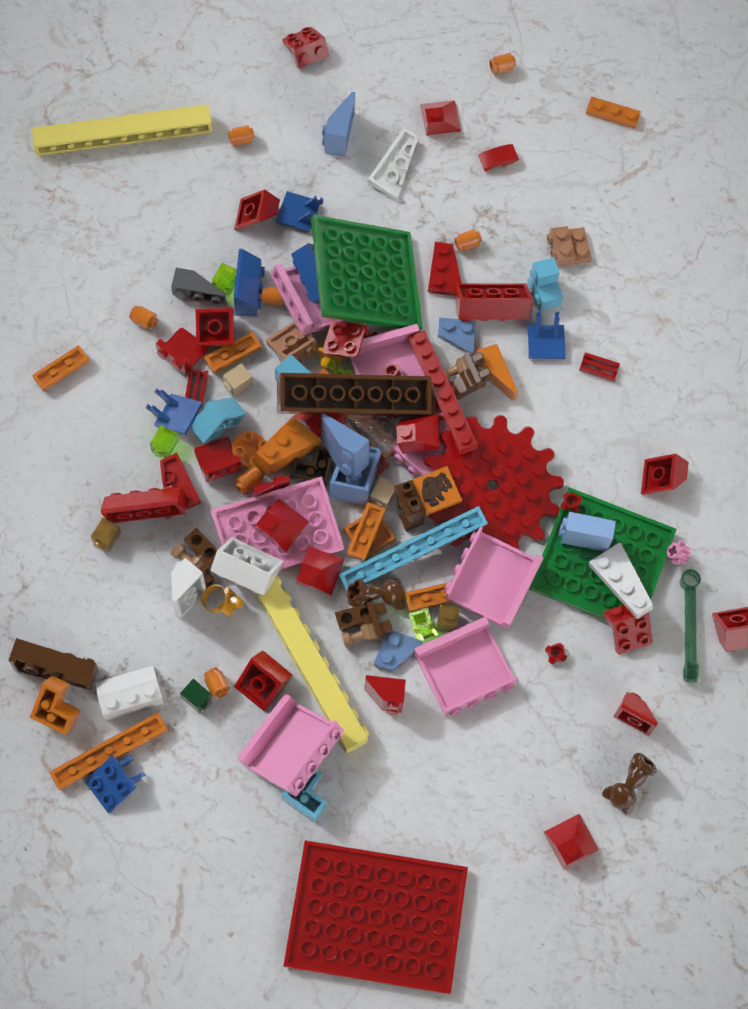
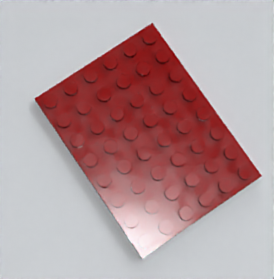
(376, 917)

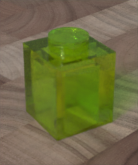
(225, 278)
(164, 442)
(423, 624)

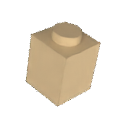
(237, 380)
(383, 493)

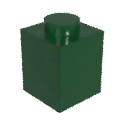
(196, 696)

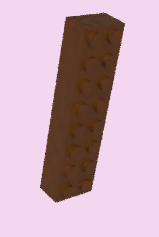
(353, 394)

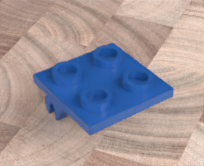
(298, 210)
(546, 340)
(177, 413)
(111, 783)

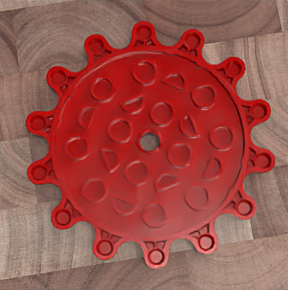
(520, 476)

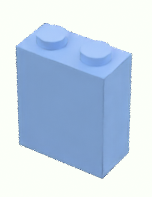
(587, 531)

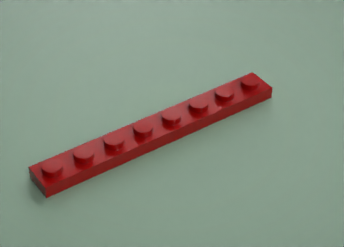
(443, 392)

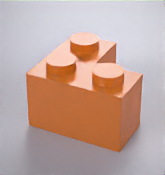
(52, 709)

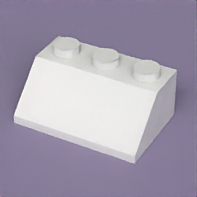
(246, 566)
(187, 586)
(129, 693)

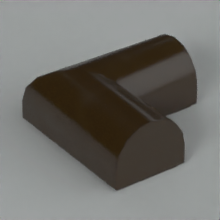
(320, 467)

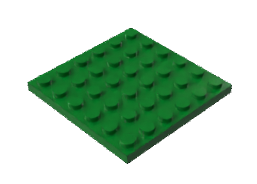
(365, 273)
(566, 569)

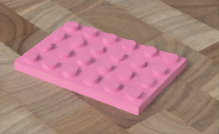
(306, 498)

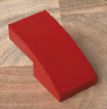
(499, 155)

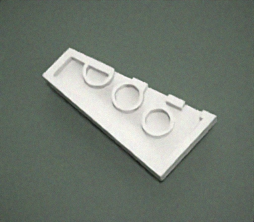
(392, 168)
(621, 578)

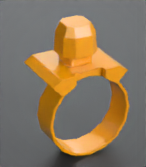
(326, 358)
(230, 603)

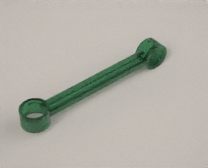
(691, 667)

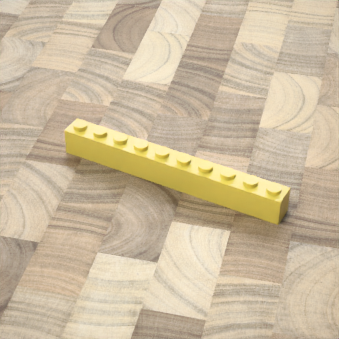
(121, 130)
(312, 666)

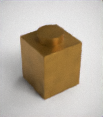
(105, 535)
(447, 618)

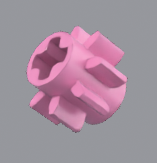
(678, 553)

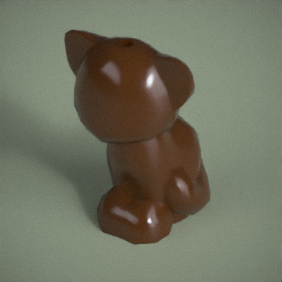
(390, 591)
(623, 794)

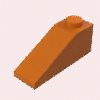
(499, 370)

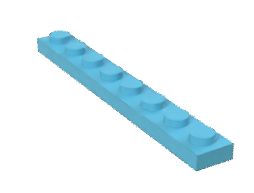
(415, 547)

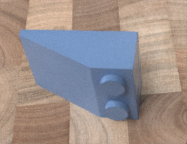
(338, 127)
(345, 446)
(358, 489)

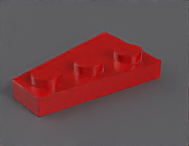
(444, 270)
(175, 474)

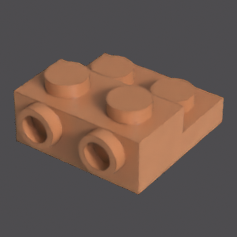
(569, 245)
(291, 342)

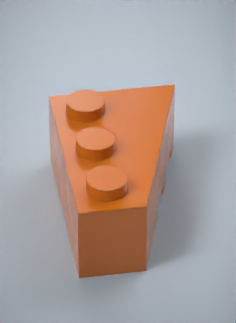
(288, 443)

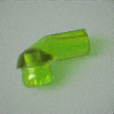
(332, 365)

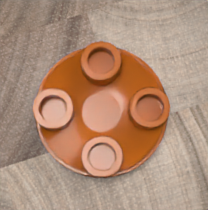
(246, 446)

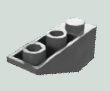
(194, 286)

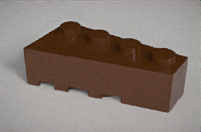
(47, 662)

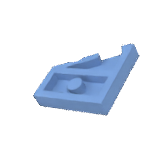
(458, 333)
(395, 650)

